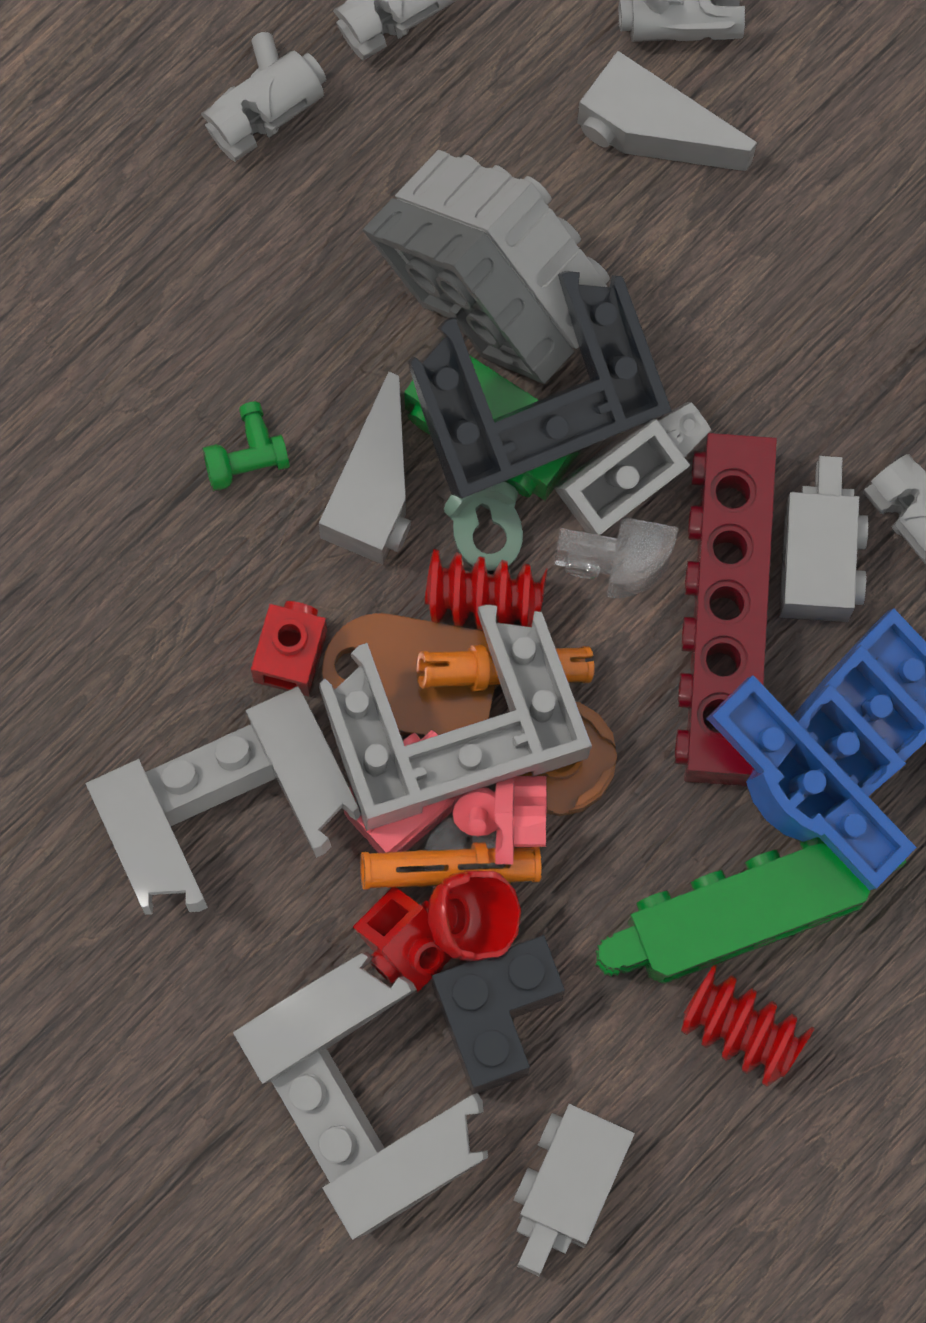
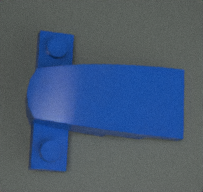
(837, 747)

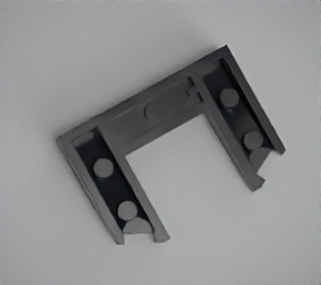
(487, 451)

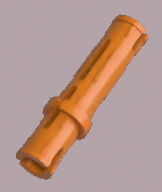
(477, 669)
(380, 868)

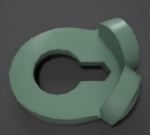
(501, 502)

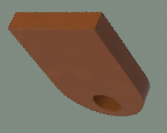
(395, 650)

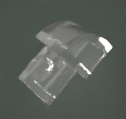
(631, 560)

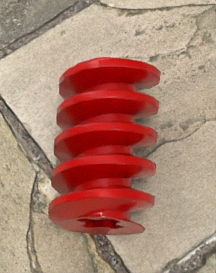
(468, 590)
(744, 1027)

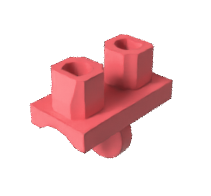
(513, 810)

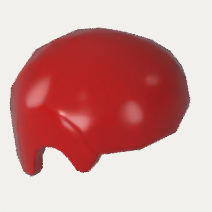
(474, 915)

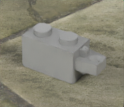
(632, 468)
(822, 548)
(571, 1184)

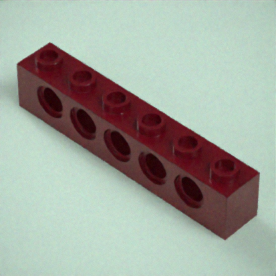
(749, 467)

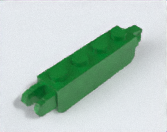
(734, 913)

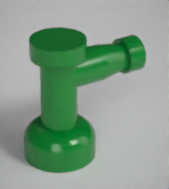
(262, 451)

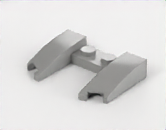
(534, 737)
(277, 744)
(291, 1051)

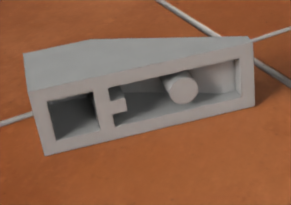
(654, 120)
(369, 498)

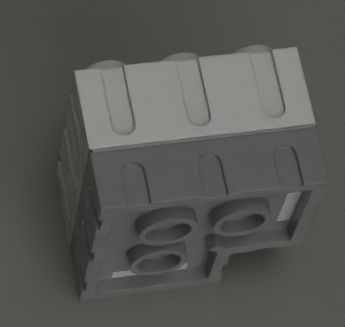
(488, 256)

